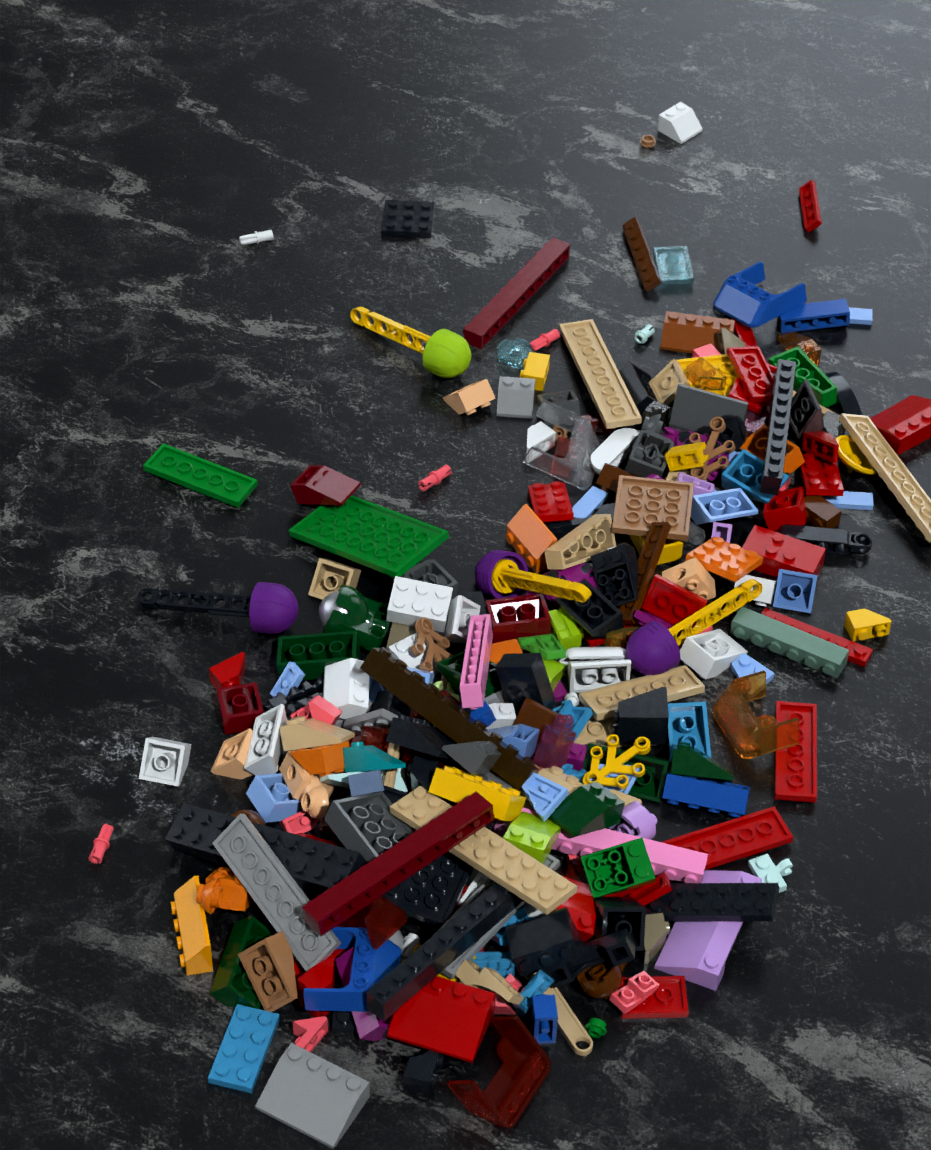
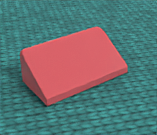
(299, 823)

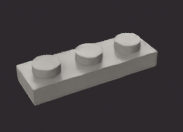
(375, 718)

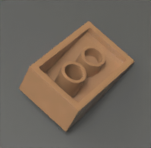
(271, 971)

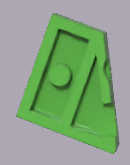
(545, 644)

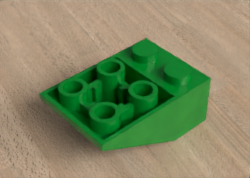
(618, 868)

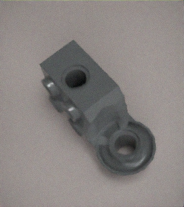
(649, 449)
(431, 572)

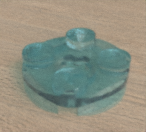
(506, 352)

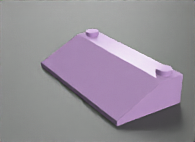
(701, 947)

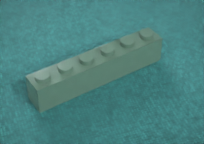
(789, 642)

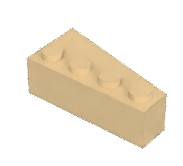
(584, 541)

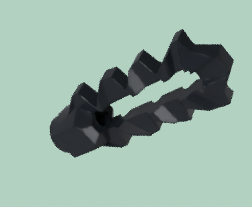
(294, 693)

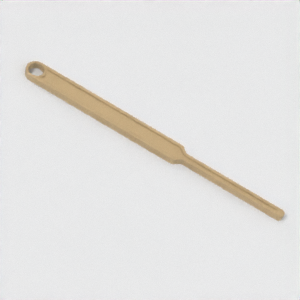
(567, 1020)

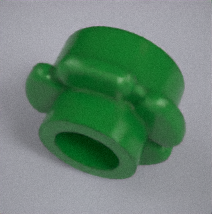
(596, 1027)

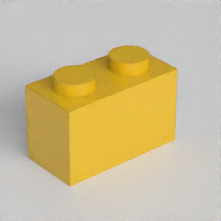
(536, 368)

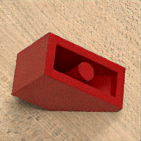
(228, 672)

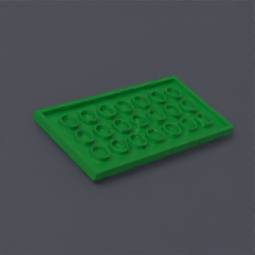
(370, 535)

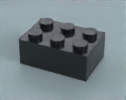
(523, 677)

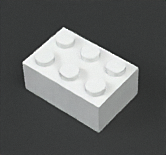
(417, 600)

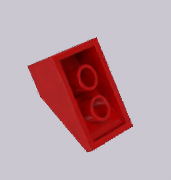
(581, 909)

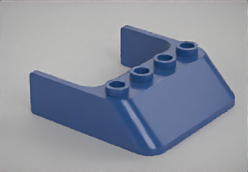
(752, 305)
(368, 969)

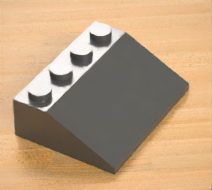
(696, 408)
(366, 824)

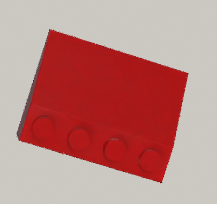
(905, 423)
(445, 1018)

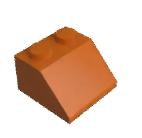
(322, 759)

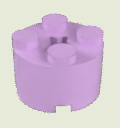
(637, 821)

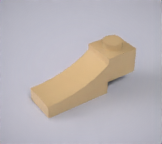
(475, 976)

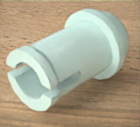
(642, 335)

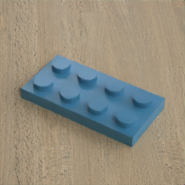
(244, 1048)

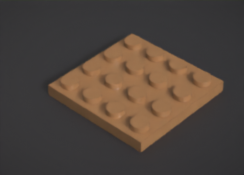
(652, 500)

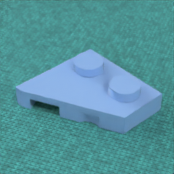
(543, 795)

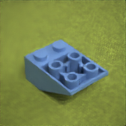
(520, 736)

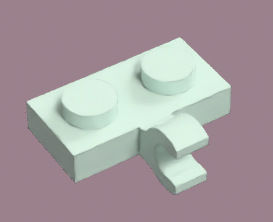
(765, 869)

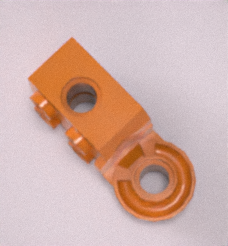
(223, 891)

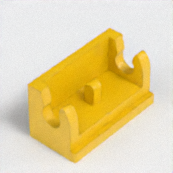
(686, 456)

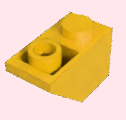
(865, 624)

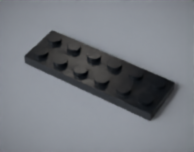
(717, 902)

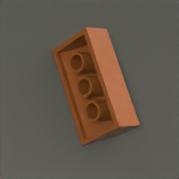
(691, 331)

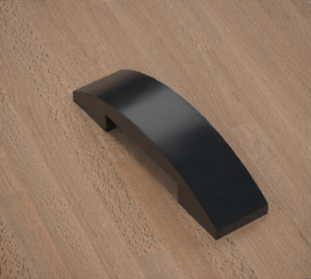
(845, 395)

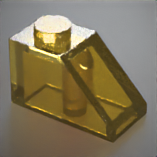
(705, 376)

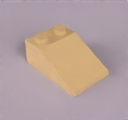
(310, 732)

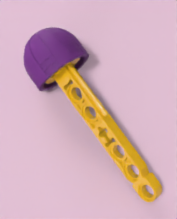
(507, 571)
(655, 648)

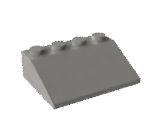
(313, 1095)

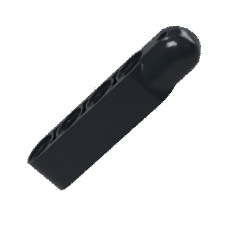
(834, 540)

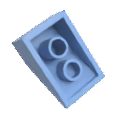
(272, 798)

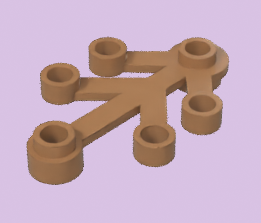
(712, 453)
(437, 651)

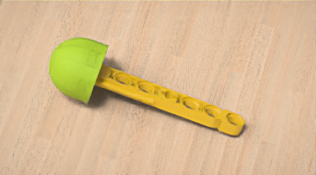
(444, 353)

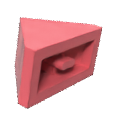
(324, 710)

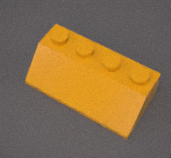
(193, 929)

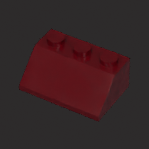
(518, 617)

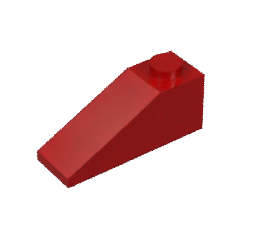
(821, 445)

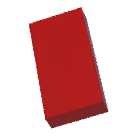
(652, 891)

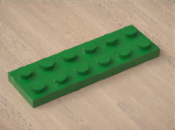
(200, 475)

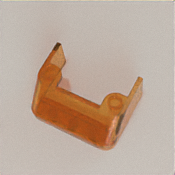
(747, 733)

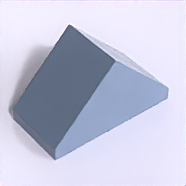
(365, 783)

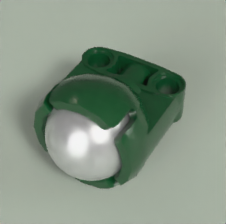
(350, 612)

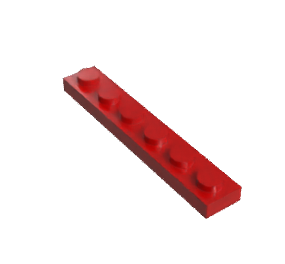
(857, 653)

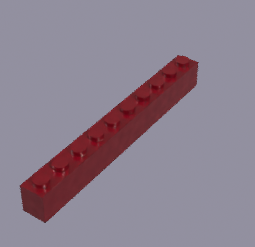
(516, 293)
(398, 863)

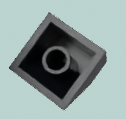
(643, 717)
(620, 913)

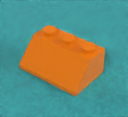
(756, 445)
(530, 538)

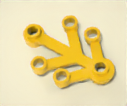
(616, 765)

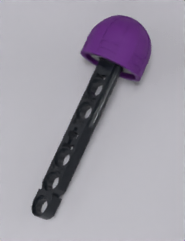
(270, 607)

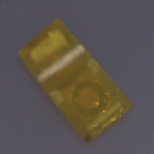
(619, 637)

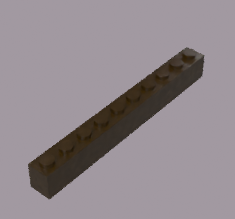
(444, 713)

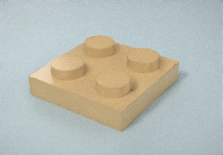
(666, 382)

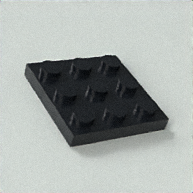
(408, 218)

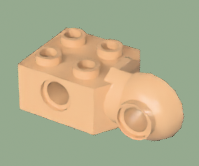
(692, 577)
(306, 787)

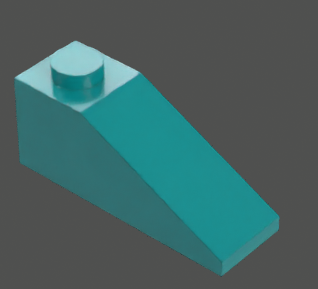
(368, 758)

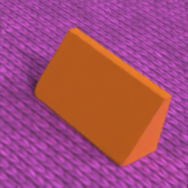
(504, 647)

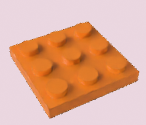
(725, 558)

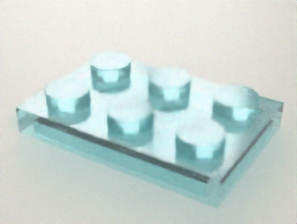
(673, 265)

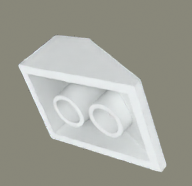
(710, 653)

